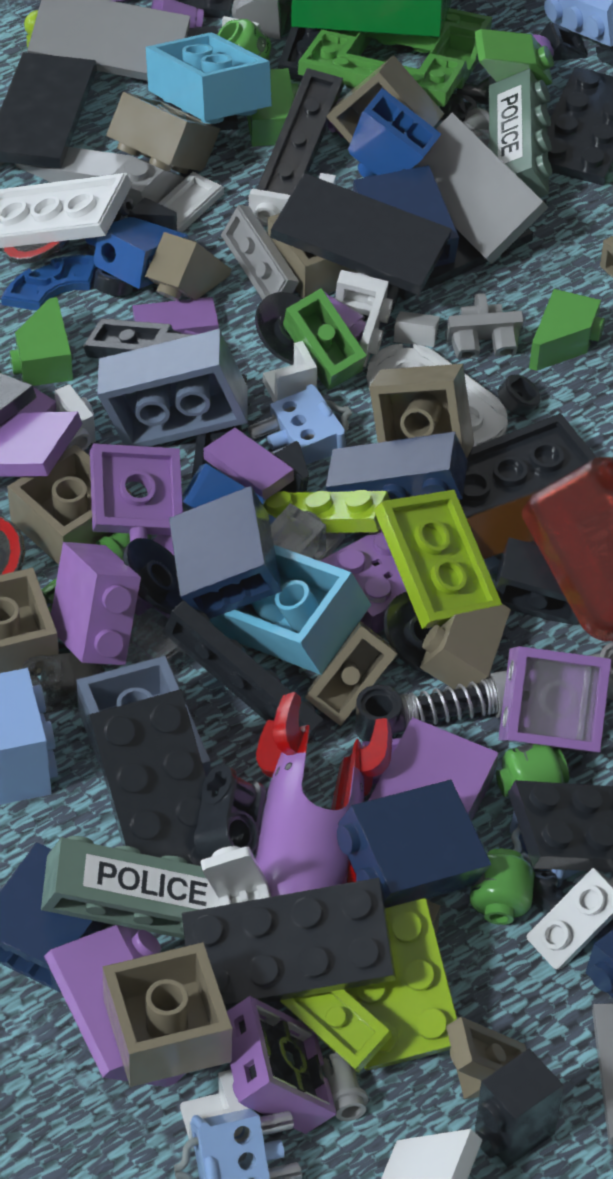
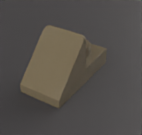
(479, 1053)

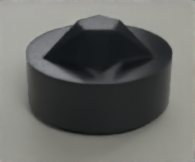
(458, 105)
(110, 284)
(519, 395)

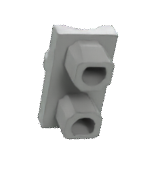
(484, 323)

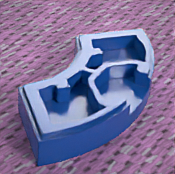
(63, 275)

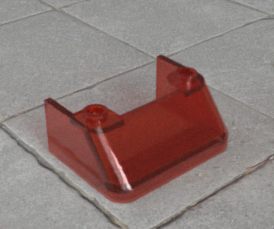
(575, 535)

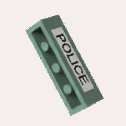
(520, 128)
(123, 886)

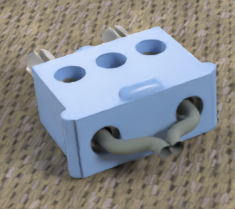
(304, 419)
(219, 1150)

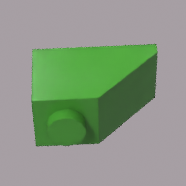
(511, 53)
(566, 329)
(42, 347)

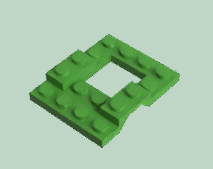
(444, 69)

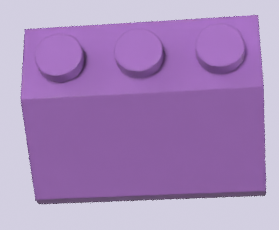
(80, 979)

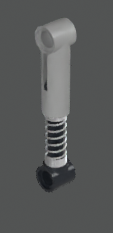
(487, 697)

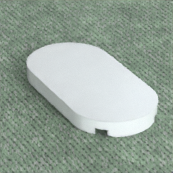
(484, 419)

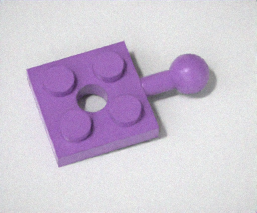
(120, 512)

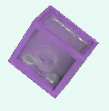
(554, 699)

